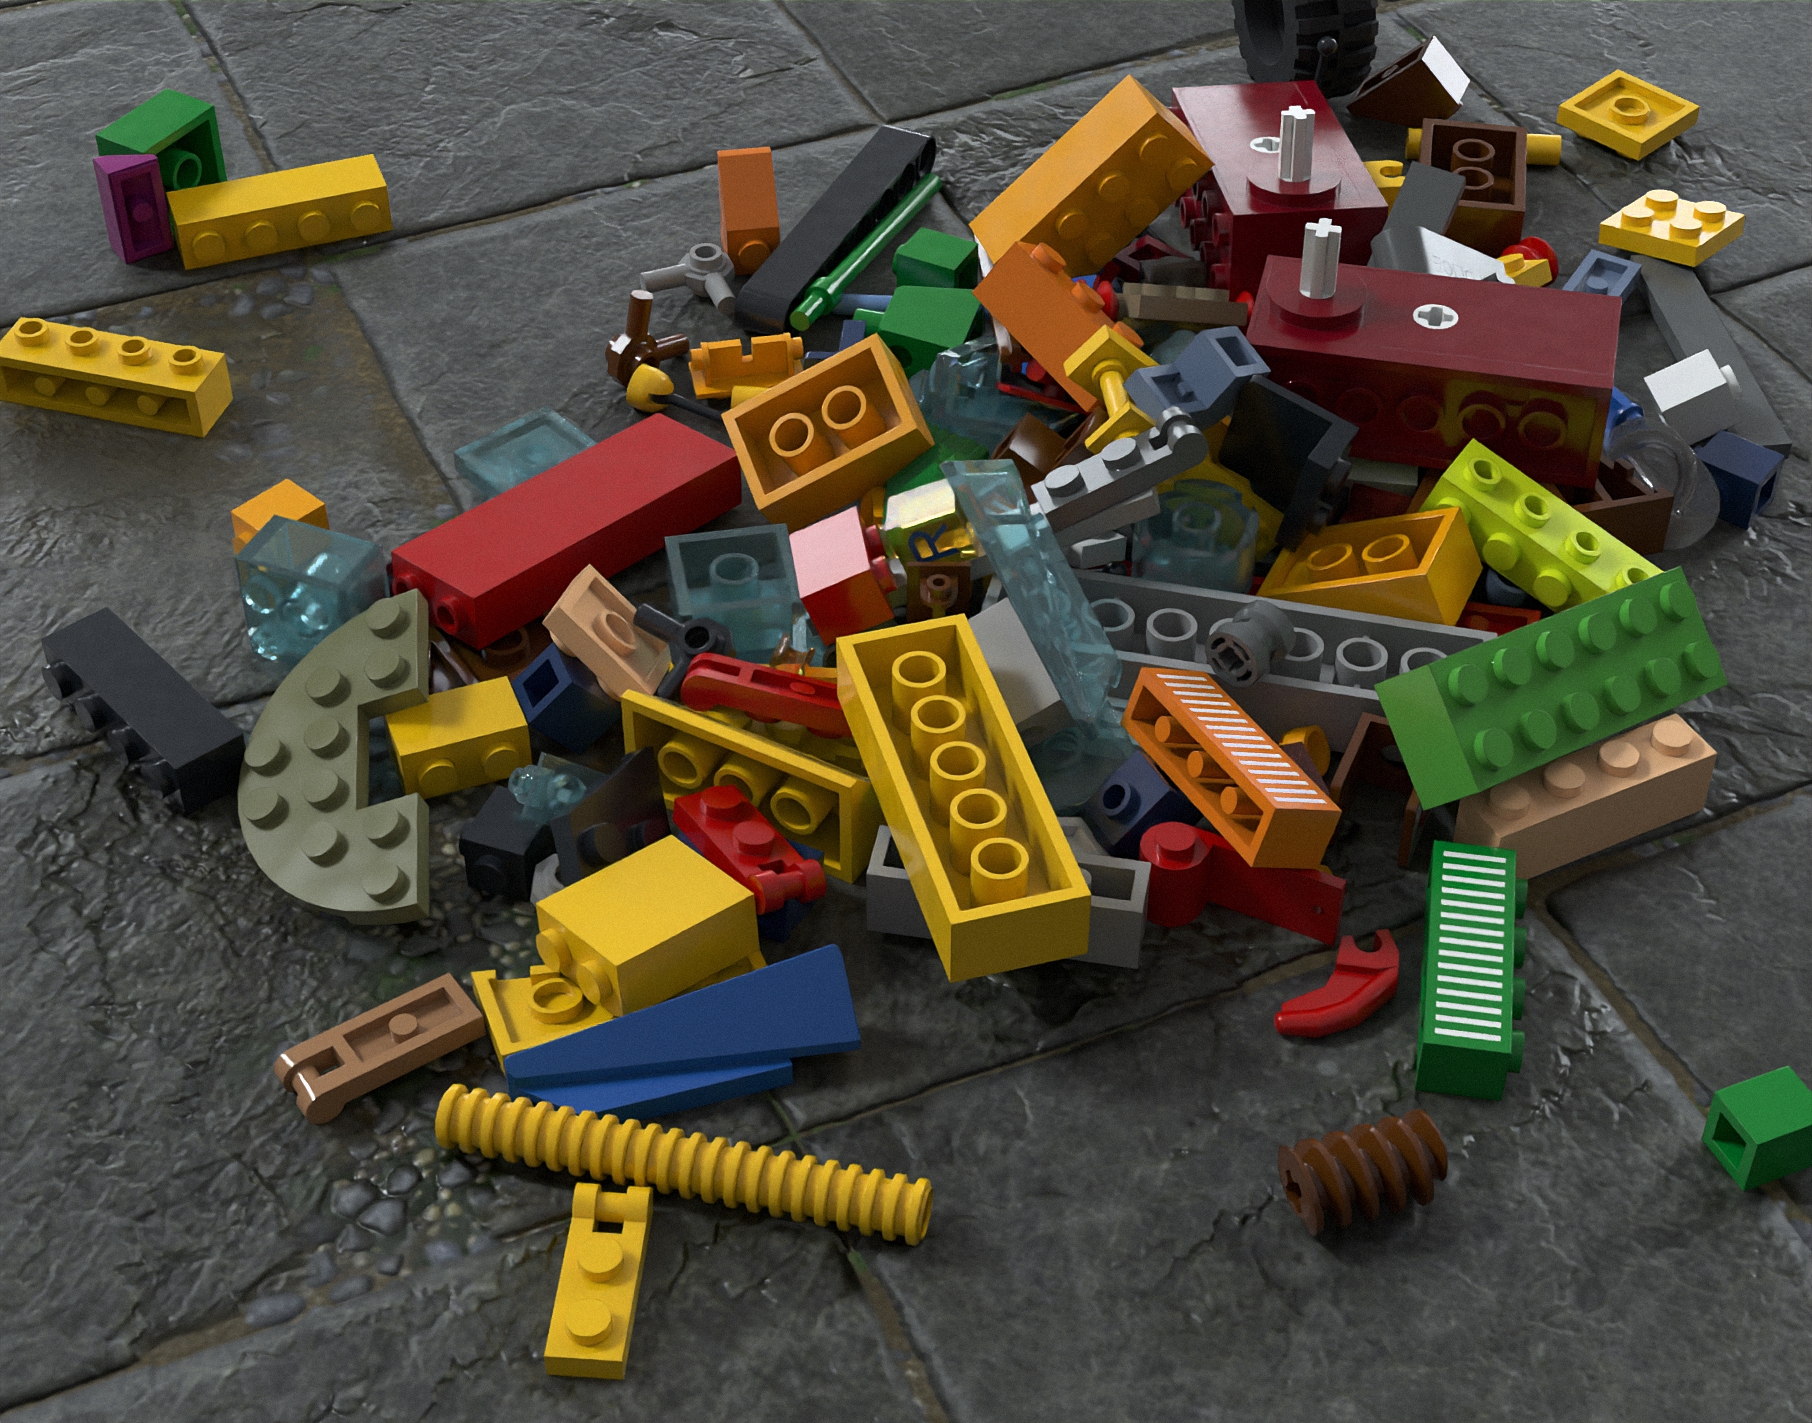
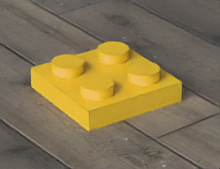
(1627, 115)
(1672, 228)

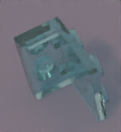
(967, 397)

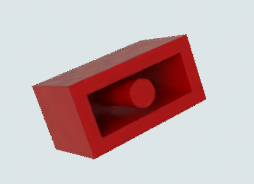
(843, 575)

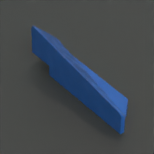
(698, 1045)

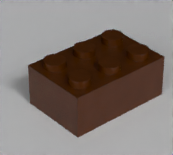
(1495, 173)

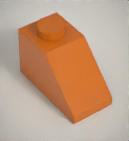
(748, 207)

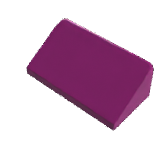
(133, 205)

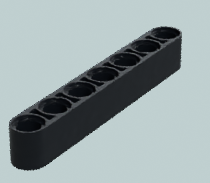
(833, 227)

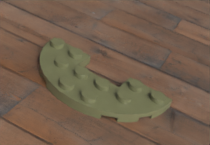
(309, 773)

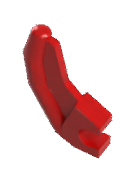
(1352, 994)

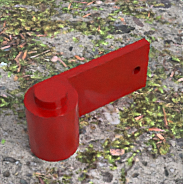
(1202, 867)

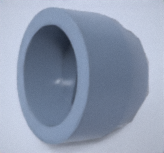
(1501, 591)

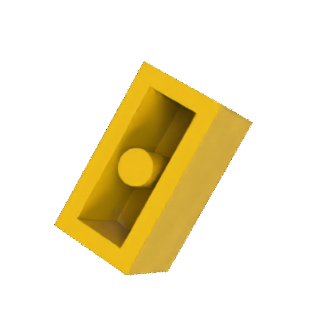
(458, 739)

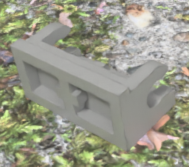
(1020, 674)

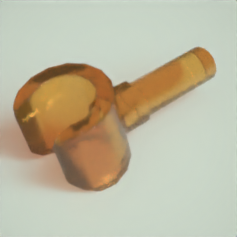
(790, 660)

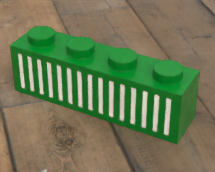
(1468, 972)

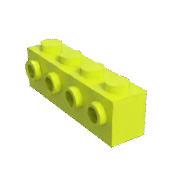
(1533, 533)

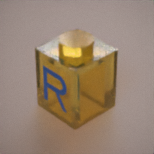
(928, 526)

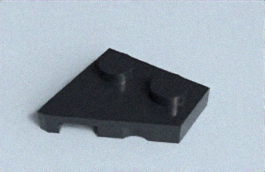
(612, 818)

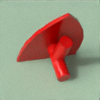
(1052, 394)

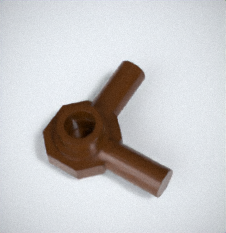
(637, 346)

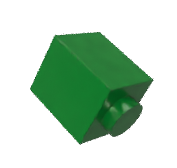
(936, 261)
(1761, 1128)

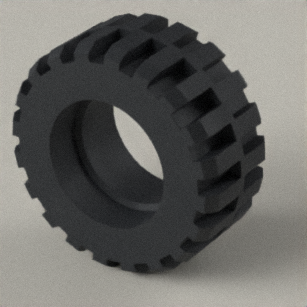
(1283, 37)

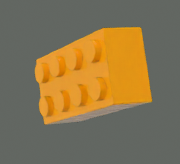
(1097, 183)

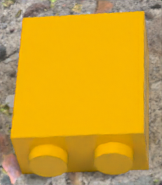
(647, 927)

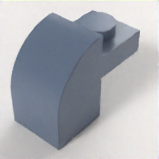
(1201, 380)

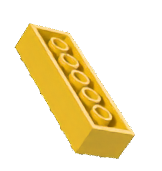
(962, 799)

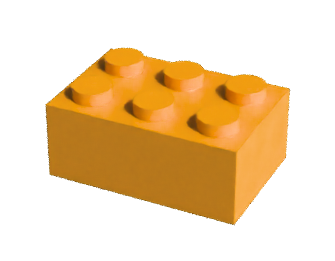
(828, 434)

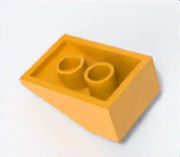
(1387, 566)

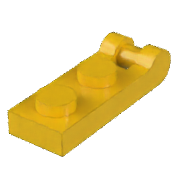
(599, 1283)

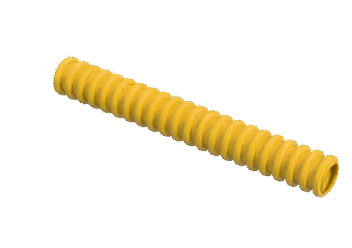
(684, 1163)

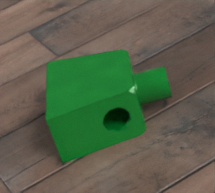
(925, 323)

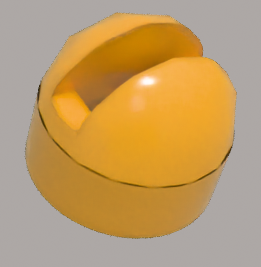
(1314, 742)

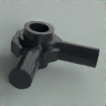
(684, 644)

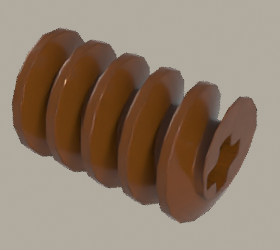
(1361, 1168)

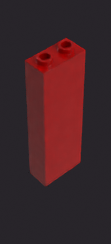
(597, 509)

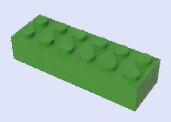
(1550, 688)

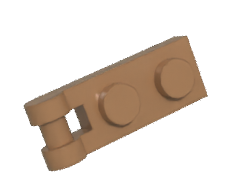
(378, 1047)

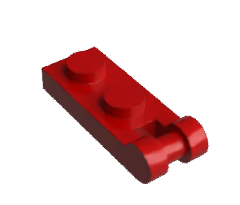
(764, 694)
(748, 847)

